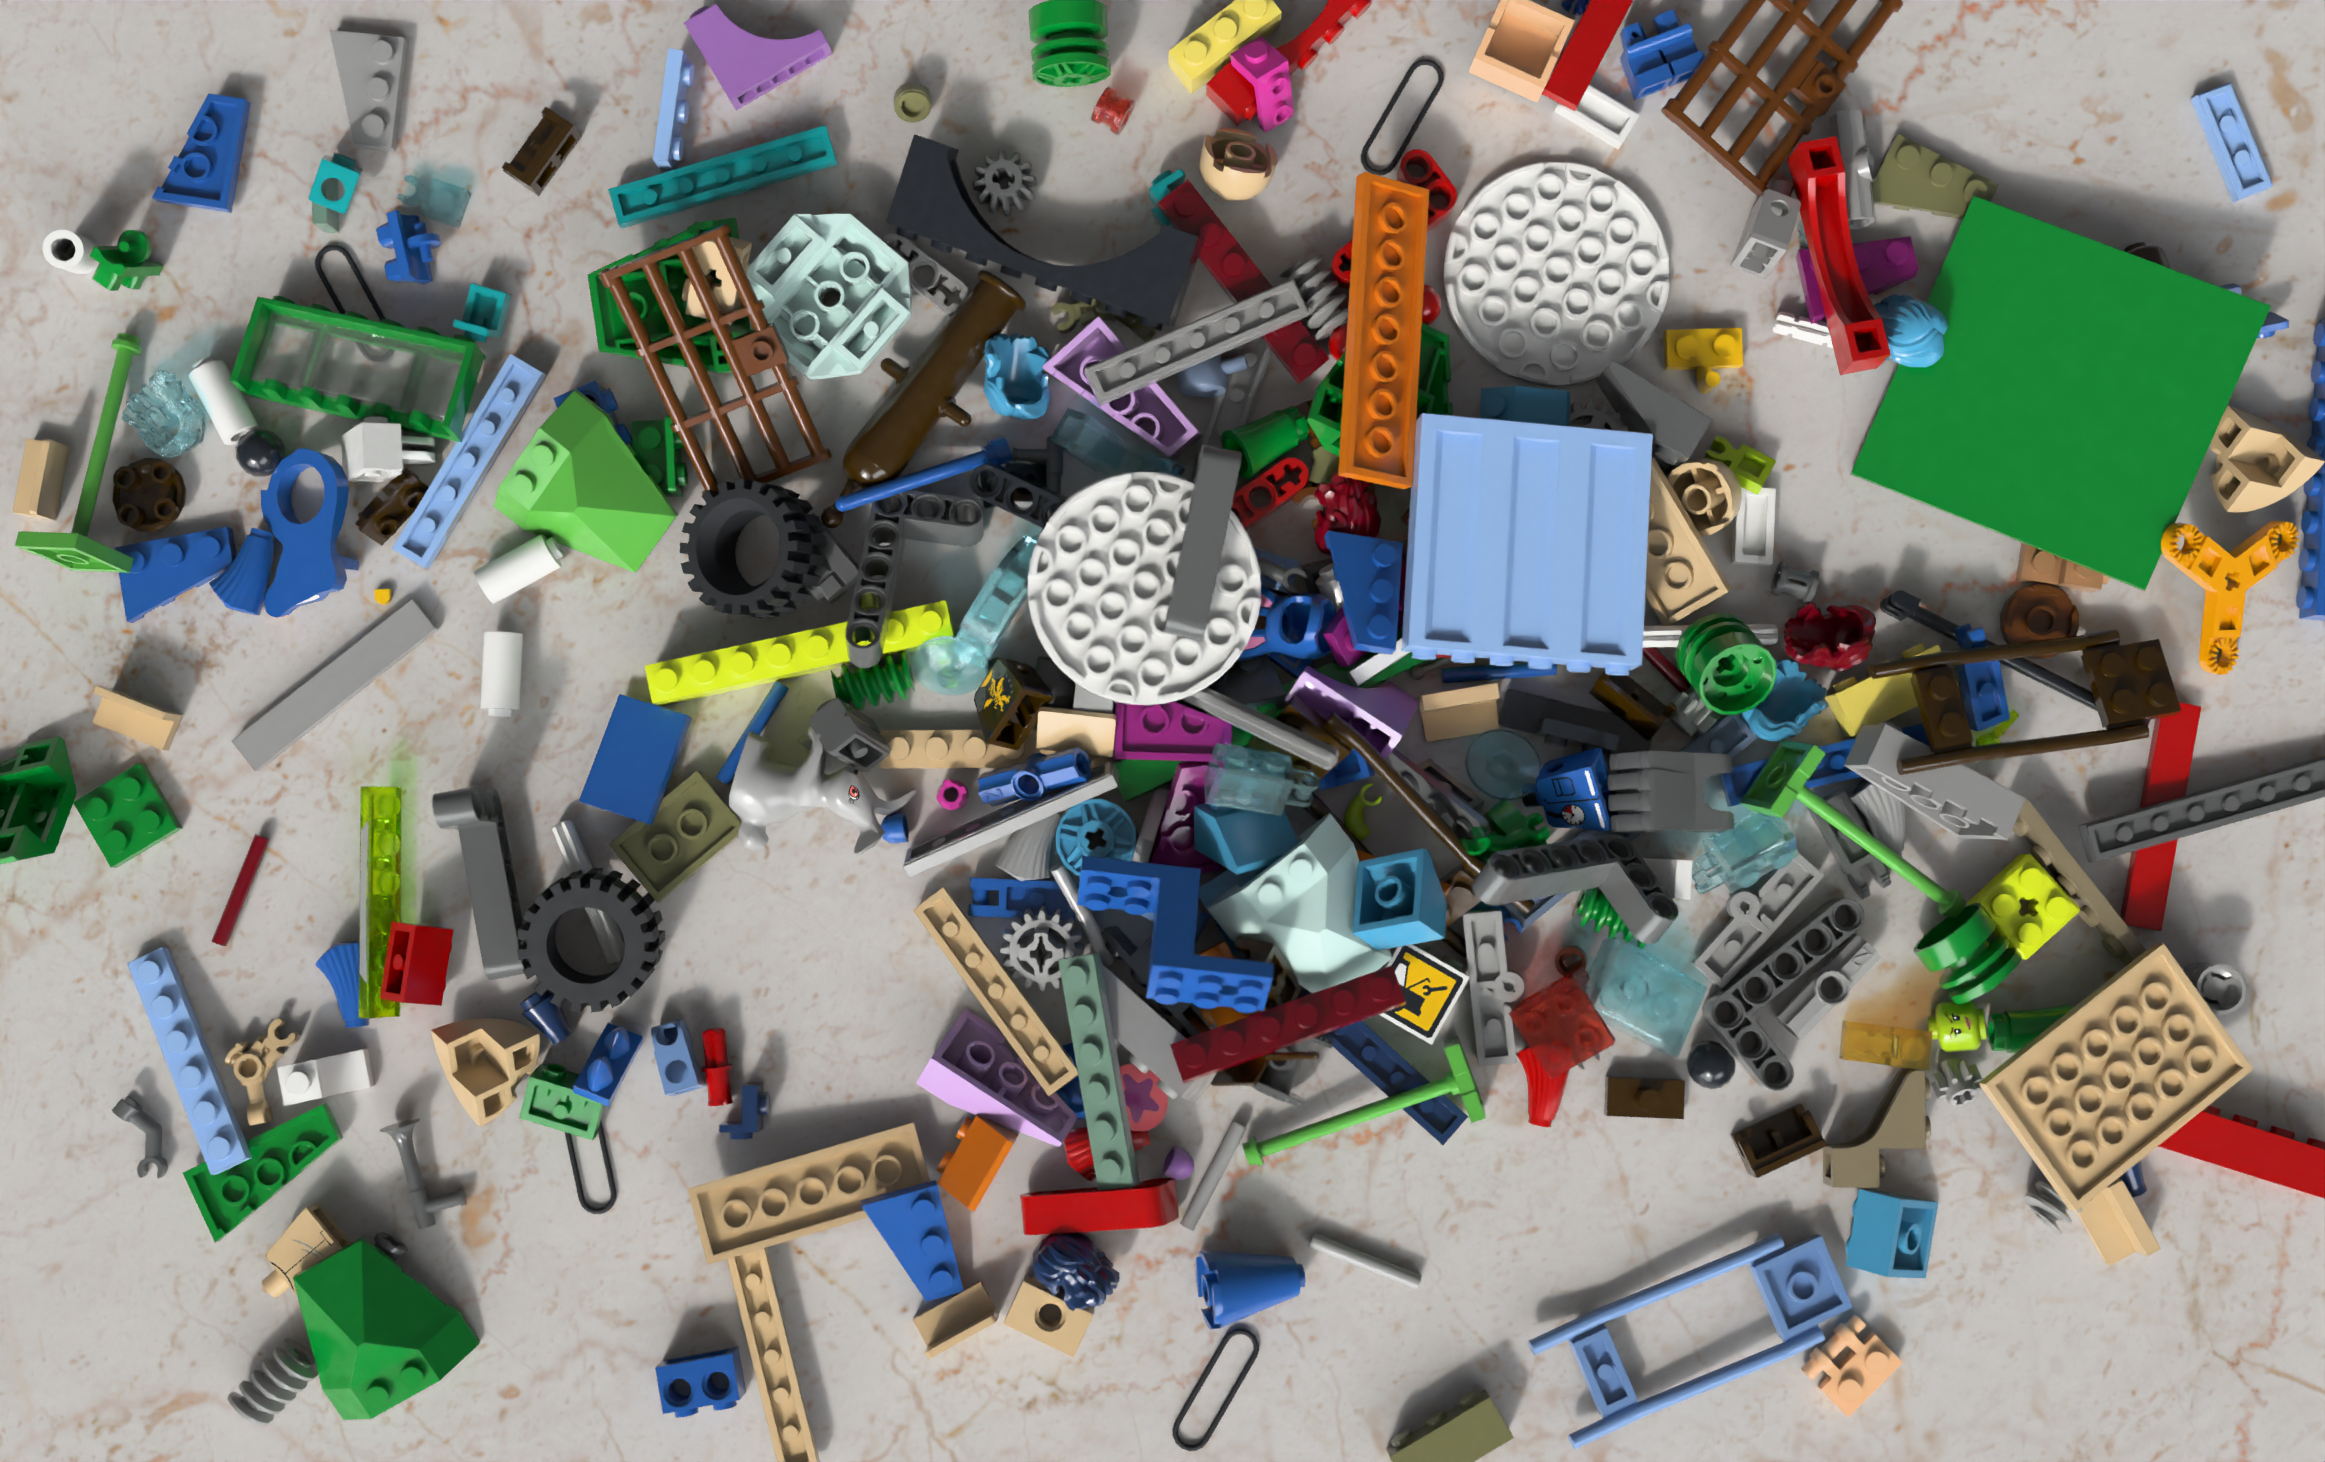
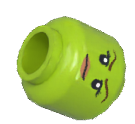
(1958, 1026)

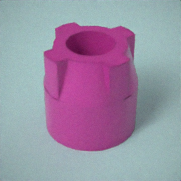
(961, 800)

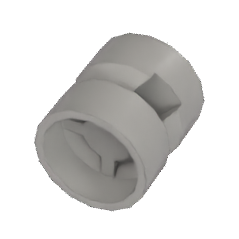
(2218, 985)

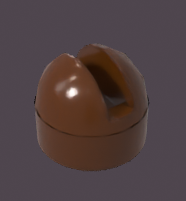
(1568, 952)

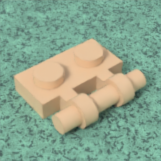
(1858, 1373)

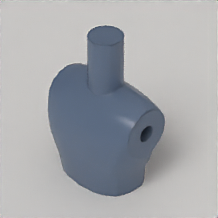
(1209, 376)

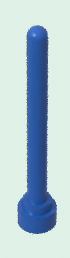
(995, 451)

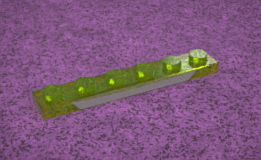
(378, 892)

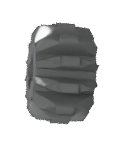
(990, 182)

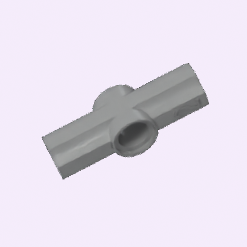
(1858, 166)
(1846, 969)

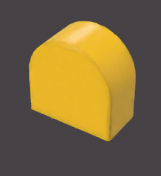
(383, 596)

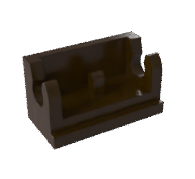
(543, 152)
(1632, 703)
(1284, 982)
(1778, 1140)

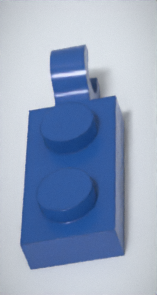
(1980, 684)

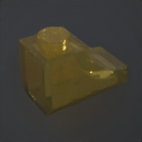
(1886, 1045)

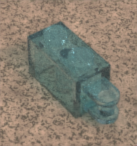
(1256, 780)
(1744, 853)

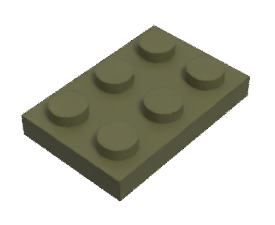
(685, 836)

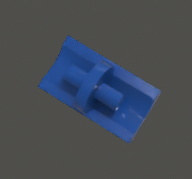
(411, 248)

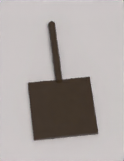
(1250, 1071)

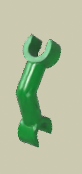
(1510, 841)

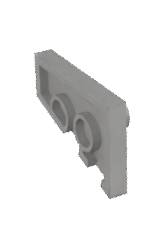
(372, 85)

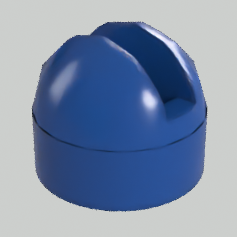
(895, 828)

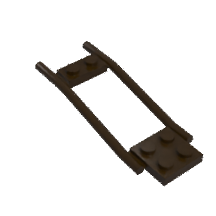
(2125, 681)
(1344, 737)

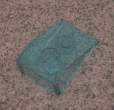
(1643, 995)

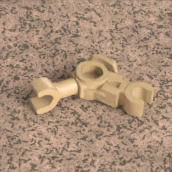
(253, 1067)

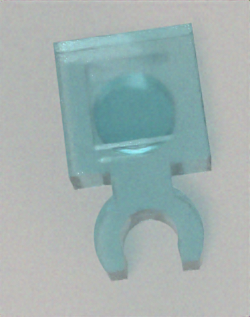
(439, 202)

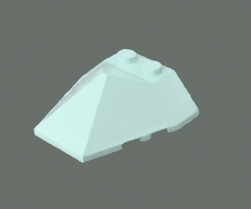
(1306, 909)

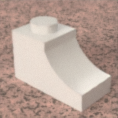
(1673, 875)
(325, 1076)

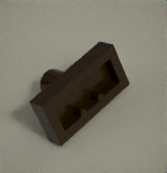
(1644, 1097)

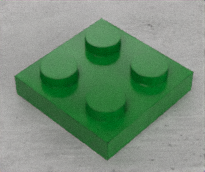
(127, 815)

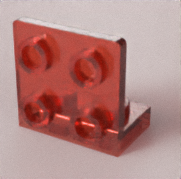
(1562, 1024)

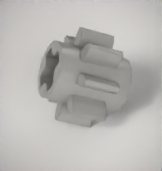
(1691, 714)
(1956, 1081)

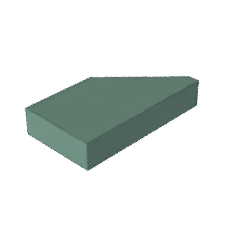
(324, 217)

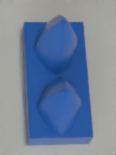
(608, 1064)

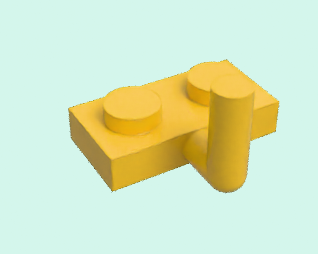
(1703, 351)

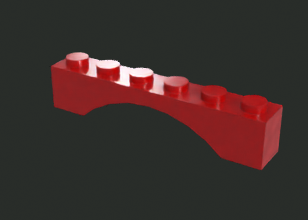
(1236, 95)
(1849, 312)

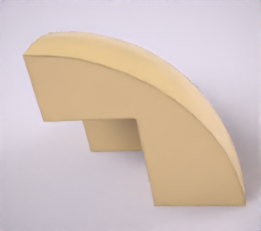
(2257, 462)
(486, 1062)

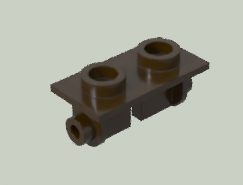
(384, 518)

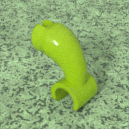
(1354, 816)

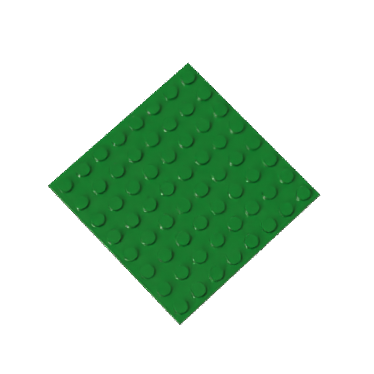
(2063, 392)

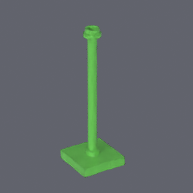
(75, 549)
(1784, 781)
(1456, 1081)

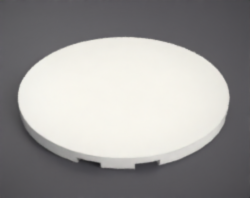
(1556, 273)
(1106, 586)

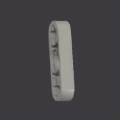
(952, 283)

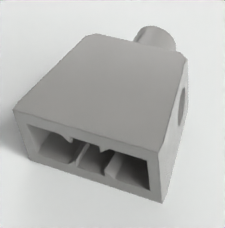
(1767, 230)

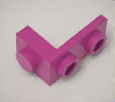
(1271, 80)

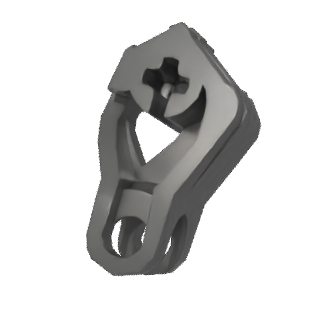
(1665, 792)

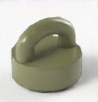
(912, 102)

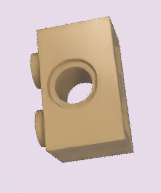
(1026, 1318)

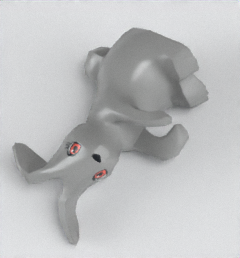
(776, 791)

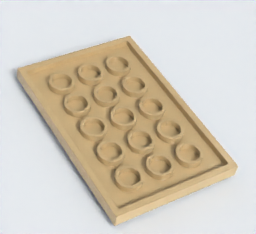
(2116, 1076)

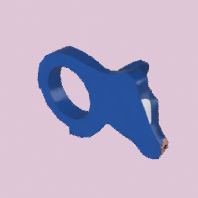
(309, 560)

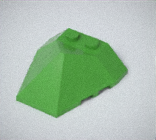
(586, 488)

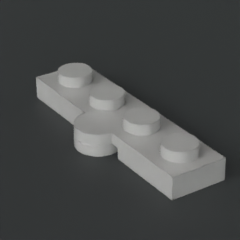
(1755, 919)
(1491, 987)

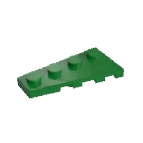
(275, 1161)

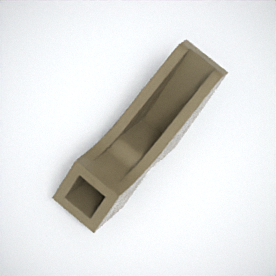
(1896, 1124)

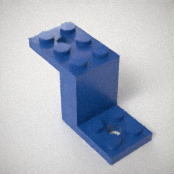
(1173, 968)

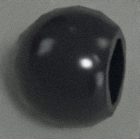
(259, 452)
(1710, 1064)

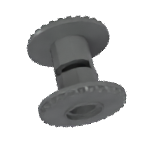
(1281, 1074)

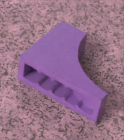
(748, 63)
(1376, 713)

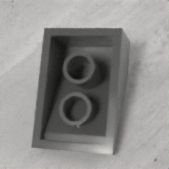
(1653, 411)

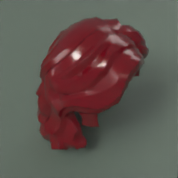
(1349, 510)
(1831, 639)

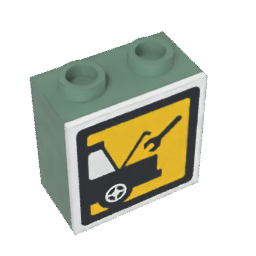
(1428, 988)

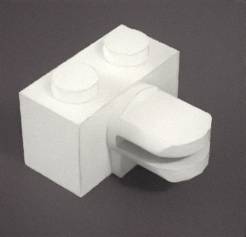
(375, 451)

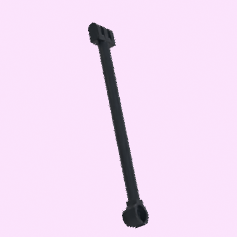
(1904, 605)

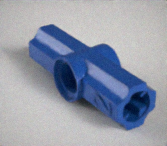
(1034, 777)

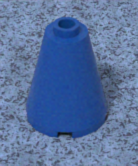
(1244, 1284)

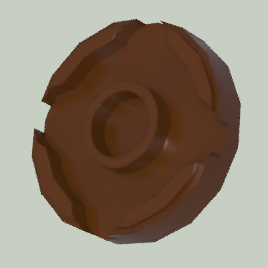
(2038, 614)

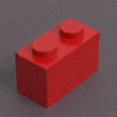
(416, 963)

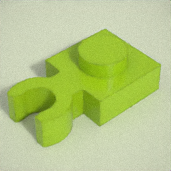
(1747, 463)

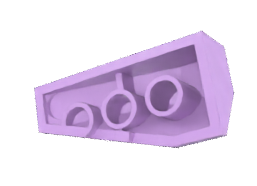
(986, 1079)

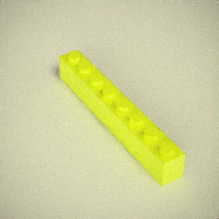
(787, 656)

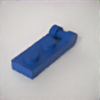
(1016, 897)

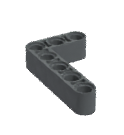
(1202, 541)
(886, 560)
(1578, 865)
(489, 872)
(1772, 984)

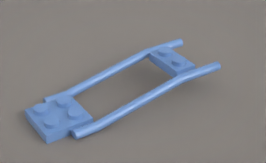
(1796, 1286)

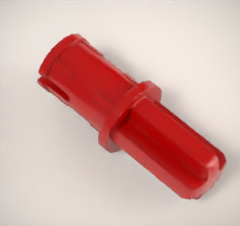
(716, 1067)

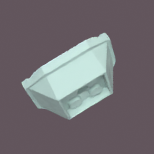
(825, 256)

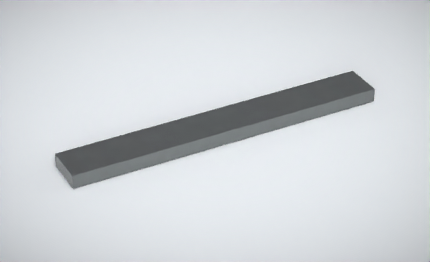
(2204, 810)

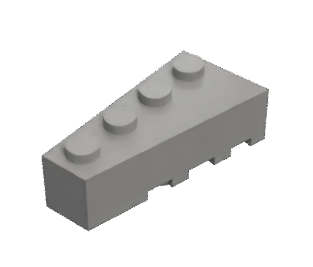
(1948, 796)
(1148, 1038)

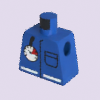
(1574, 791)

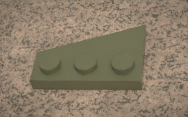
(1927, 181)

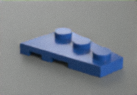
(211, 158)
(172, 567)
(1370, 588)
(919, 1237)

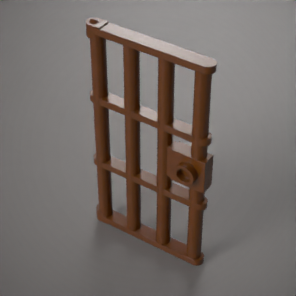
(1805, 78)
(745, 355)

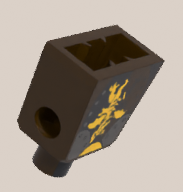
(1010, 702)

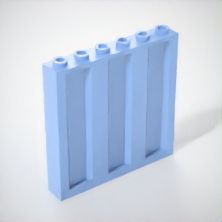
(1527, 544)

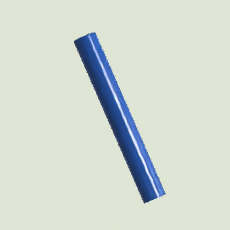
(1493, 672)
(757, 725)

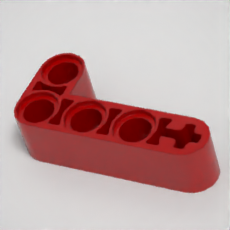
(1434, 180)
(1251, 515)
(1089, 1209)

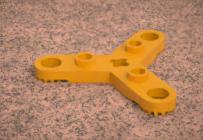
(2224, 601)

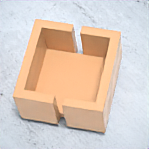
(1521, 47)

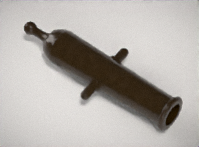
(926, 390)

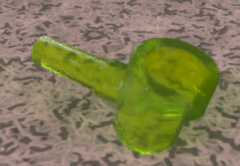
(1992, 737)

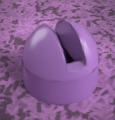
(1178, 1164)

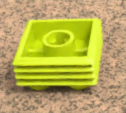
(2048, 904)

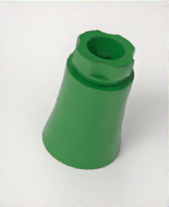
(1266, 439)
(2017, 1028)

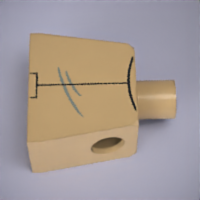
(302, 1244)

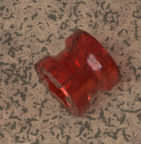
(1113, 110)

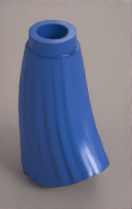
(247, 578)
(341, 968)

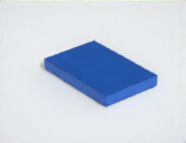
(635, 759)

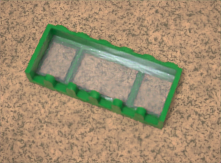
(357, 367)

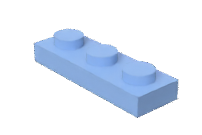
(673, 110)

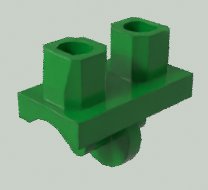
(125, 262)

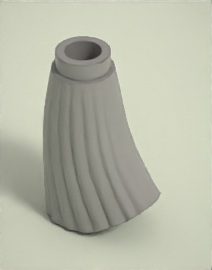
(1882, 813)
(1029, 850)

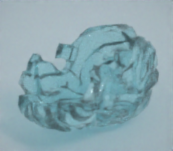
(166, 416)

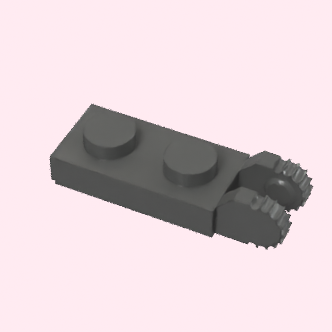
(1847, 852)

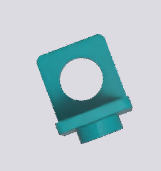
(336, 167)

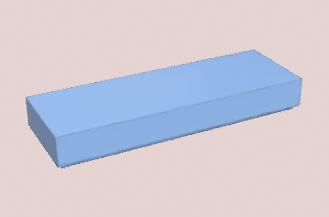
(2231, 142)

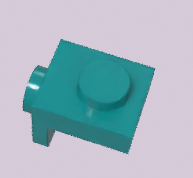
(1162, 186)
(484, 313)

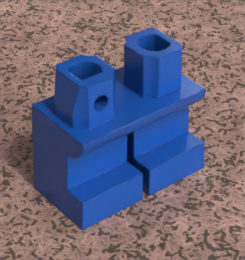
(1659, 60)

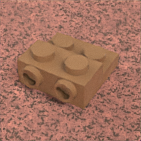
(2044, 568)

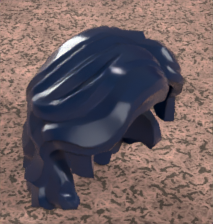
(1077, 1266)

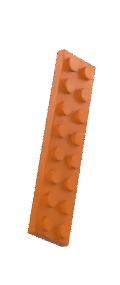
(1384, 331)

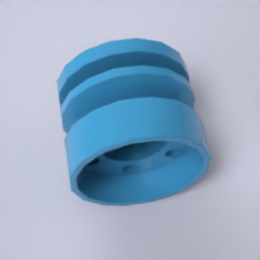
(1091, 816)

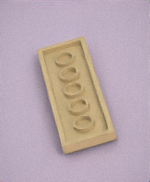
(804, 1192)

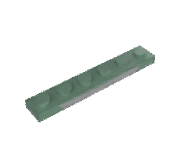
(1099, 1071)

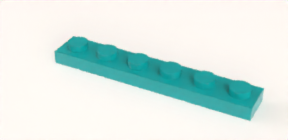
(723, 176)

